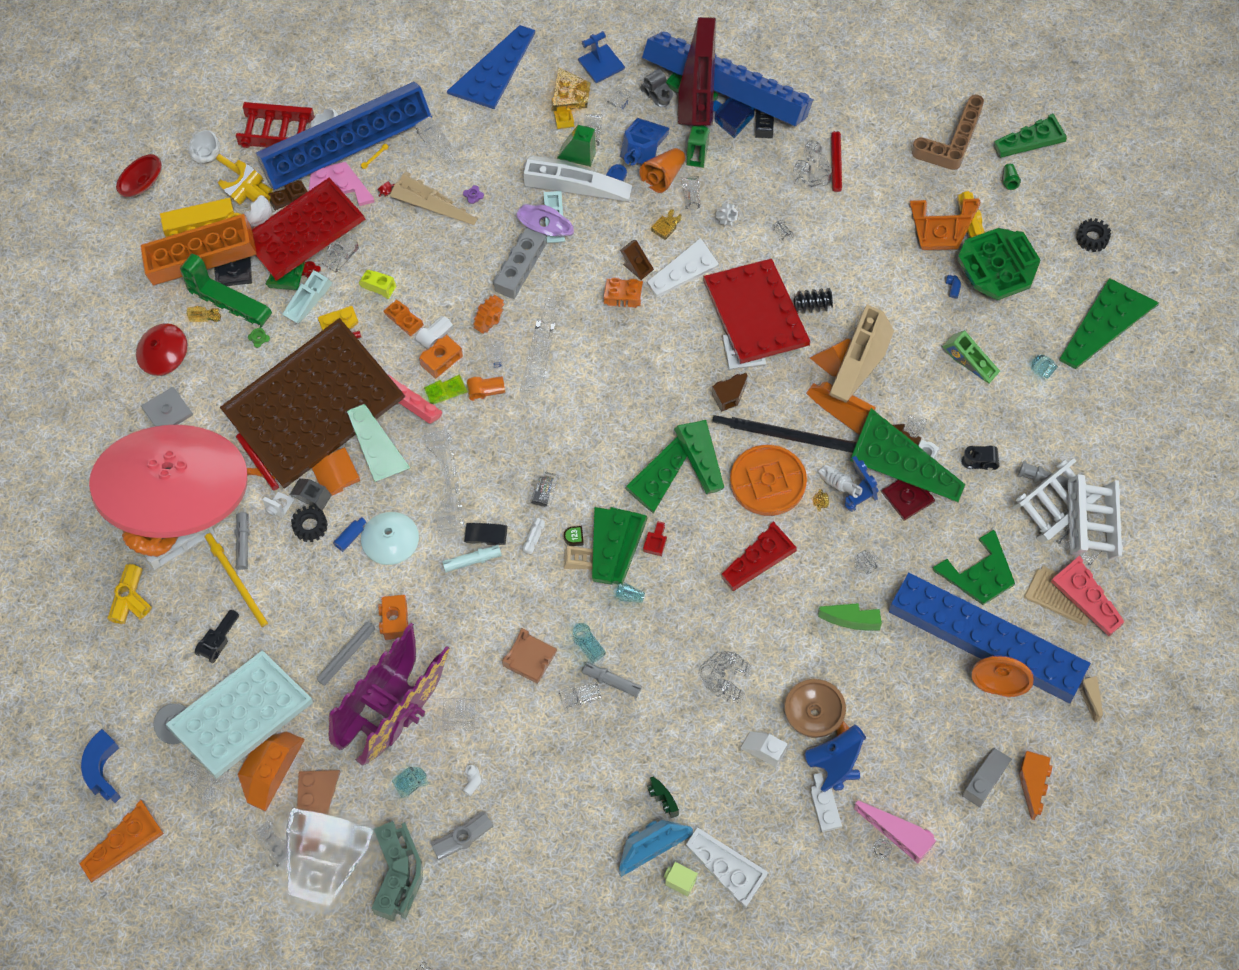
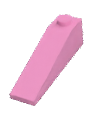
(905, 835)

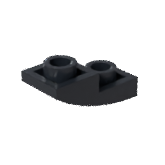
(486, 533)

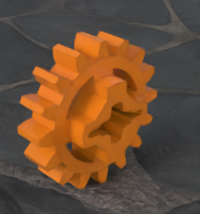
(488, 314)

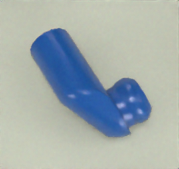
(955, 285)
(853, 775)

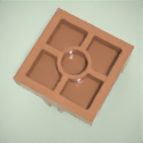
(529, 656)

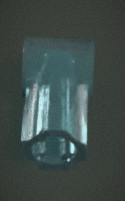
(588, 644)

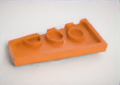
(126, 839)

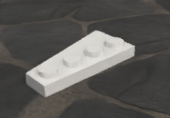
(686, 267)
(730, 868)

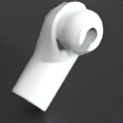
(474, 779)

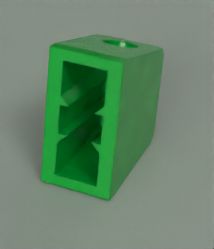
(700, 137)

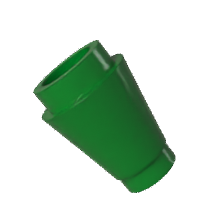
(1011, 178)

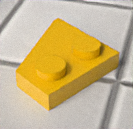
(346, 314)

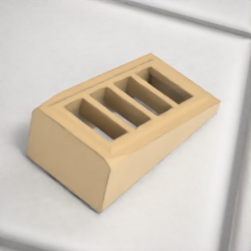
(576, 564)
(1090, 691)

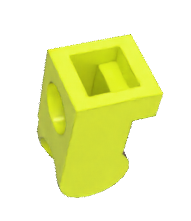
(378, 283)

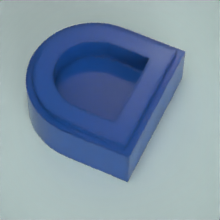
(618, 172)

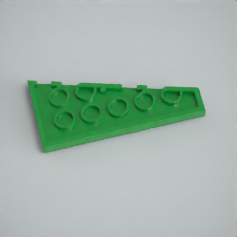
(895, 455)

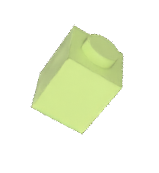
(680, 878)

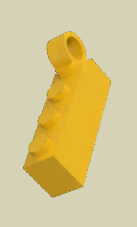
(196, 216)

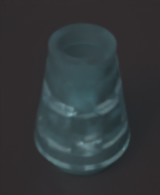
(629, 593)

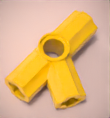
(133, 601)

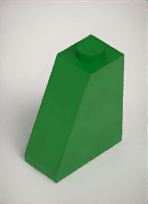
(579, 146)

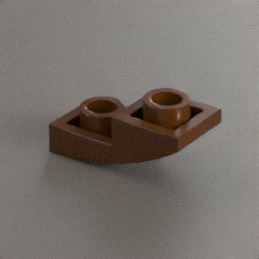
(286, 196)

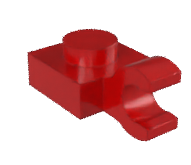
(656, 541)

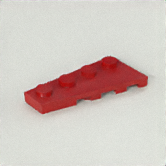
(765, 553)

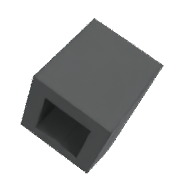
(311, 493)

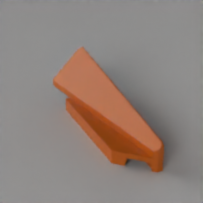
(851, 413)

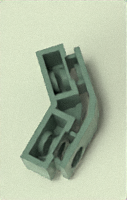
(397, 877)

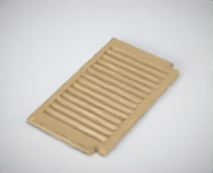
(1047, 595)

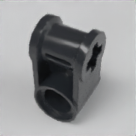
(982, 457)

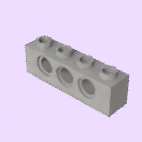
(527, 258)

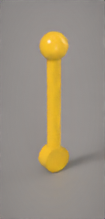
(364, 165)

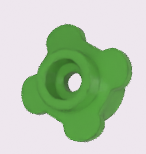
(258, 332)

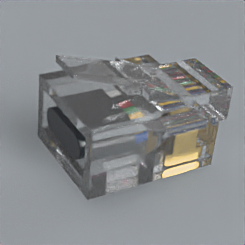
(543, 490)

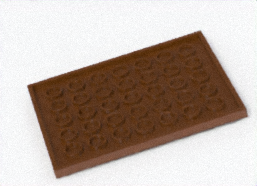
(302, 403)

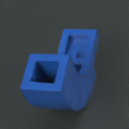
(92, 765)

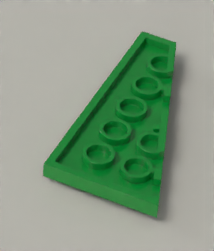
(1108, 318)

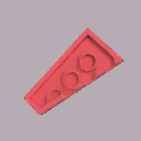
(1080, 587)

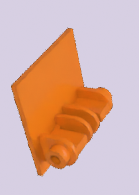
(623, 290)

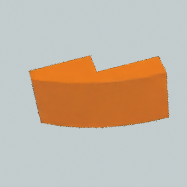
(403, 318)

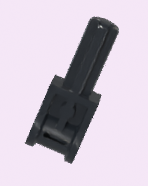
(215, 641)

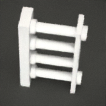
(1078, 517)
(1061, 519)

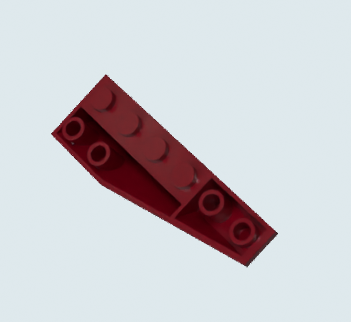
(697, 81)

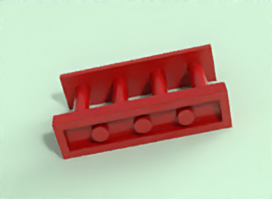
(269, 113)

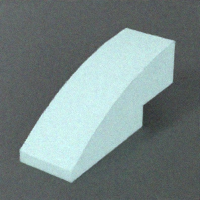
(554, 200)
(307, 297)

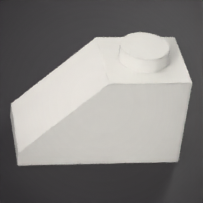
(765, 747)

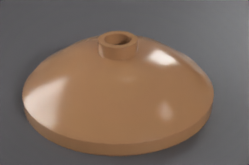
(818, 696)

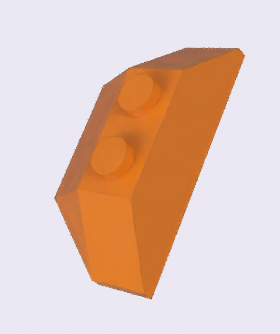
(267, 767)

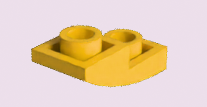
(563, 117)

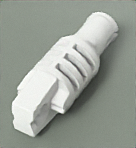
(839, 481)

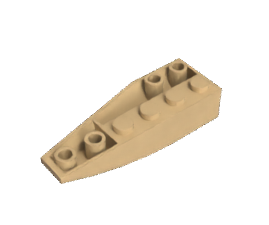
(863, 352)

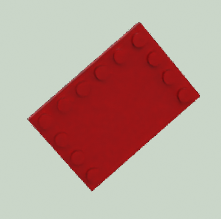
(304, 228)
(756, 311)

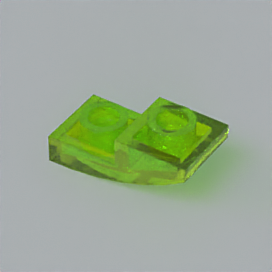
(445, 390)

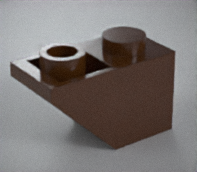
(729, 392)

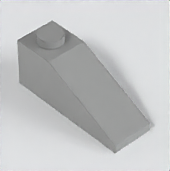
(986, 777)

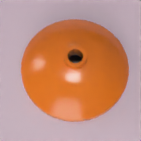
(1002, 676)

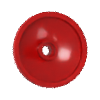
(139, 176)
(166, 354)

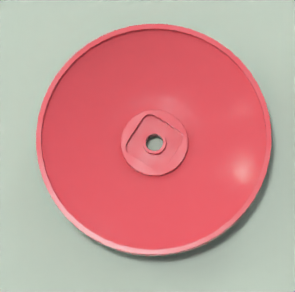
(156, 502)

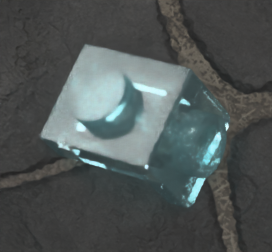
(410, 780)

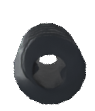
(812, 300)

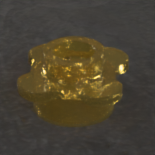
(821, 500)

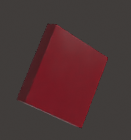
(907, 498)

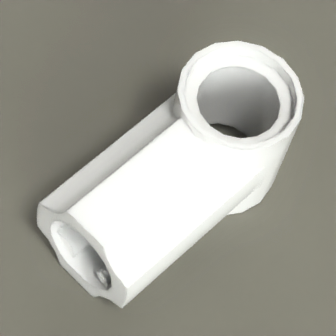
(428, 336)

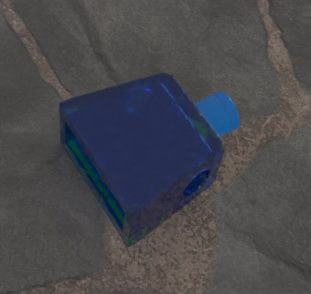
(733, 115)

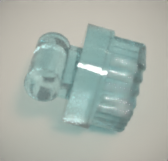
(1043, 366)

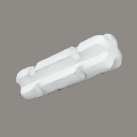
(533, 535)

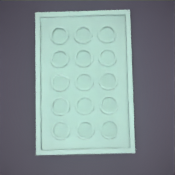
(239, 714)

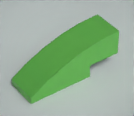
(851, 617)

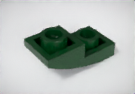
(660, 792)

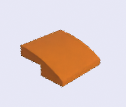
(336, 471)

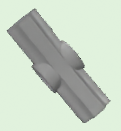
(474, 829)

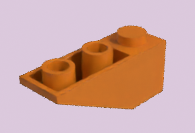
(1033, 777)

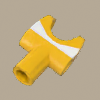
(245, 186)

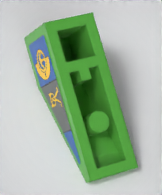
(970, 355)

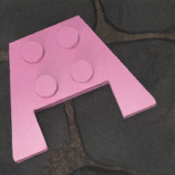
(345, 179)

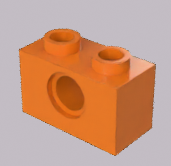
(437, 365)
(392, 606)

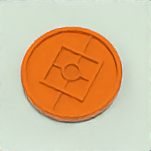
(768, 480)

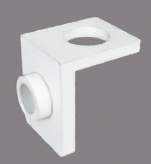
(275, 508)

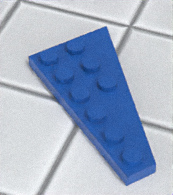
(491, 75)

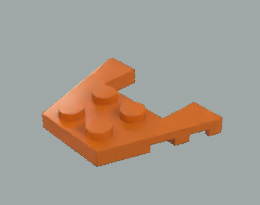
(943, 231)

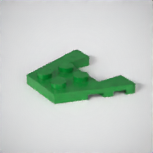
(984, 579)

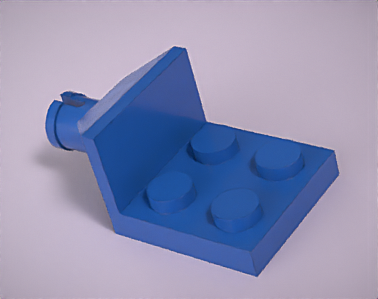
(642, 140)

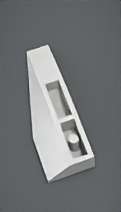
(572, 178)

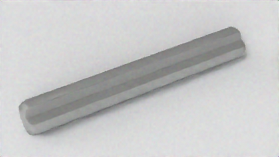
(344, 655)

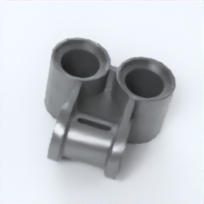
(657, 89)

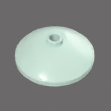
(393, 547)

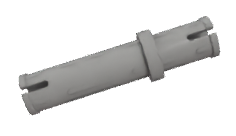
(241, 533)
(611, 679)

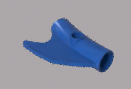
(837, 755)

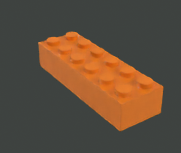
(213, 243)

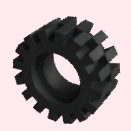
(1090, 243)
(305, 514)

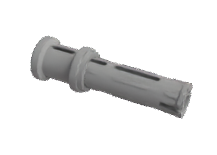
(1039, 474)

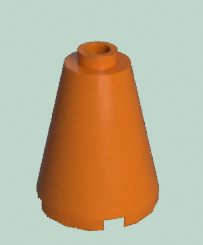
(662, 169)

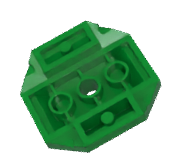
(1005, 249)

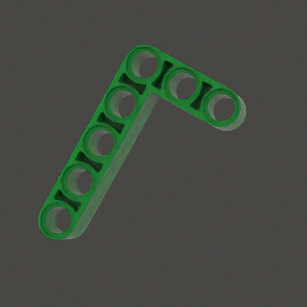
(238, 304)

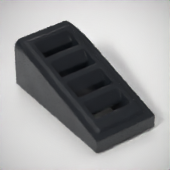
(764, 132)

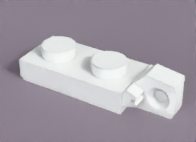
(825, 805)

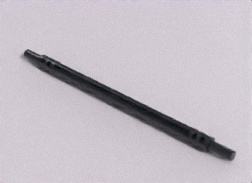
(786, 433)

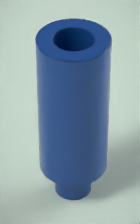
(349, 534)

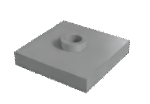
(167, 409)

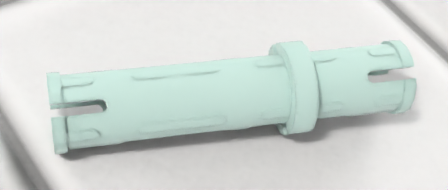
(472, 558)

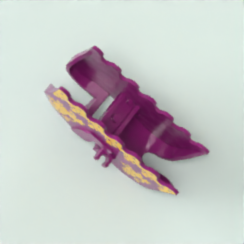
(389, 694)

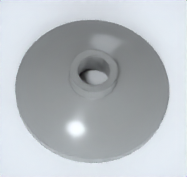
(162, 717)

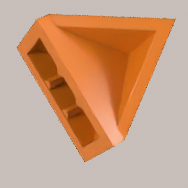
(832, 357)

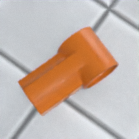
(482, 387)

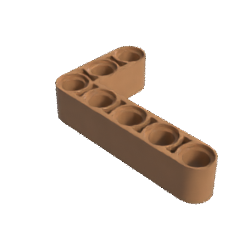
(951, 155)

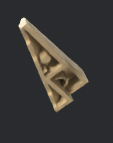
(418, 194)

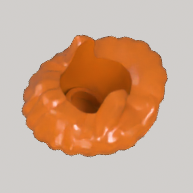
(148, 545)

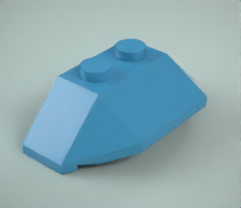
(651, 842)

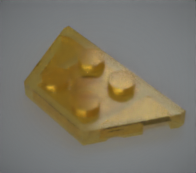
(570, 91)

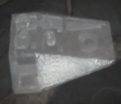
(322, 853)

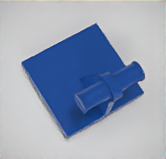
(601, 60)
(868, 485)

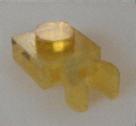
(666, 226)
(200, 314)

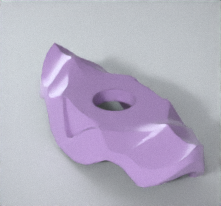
(531, 217)

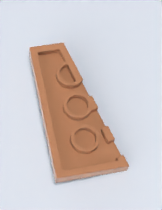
(317, 789)

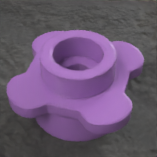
(473, 198)

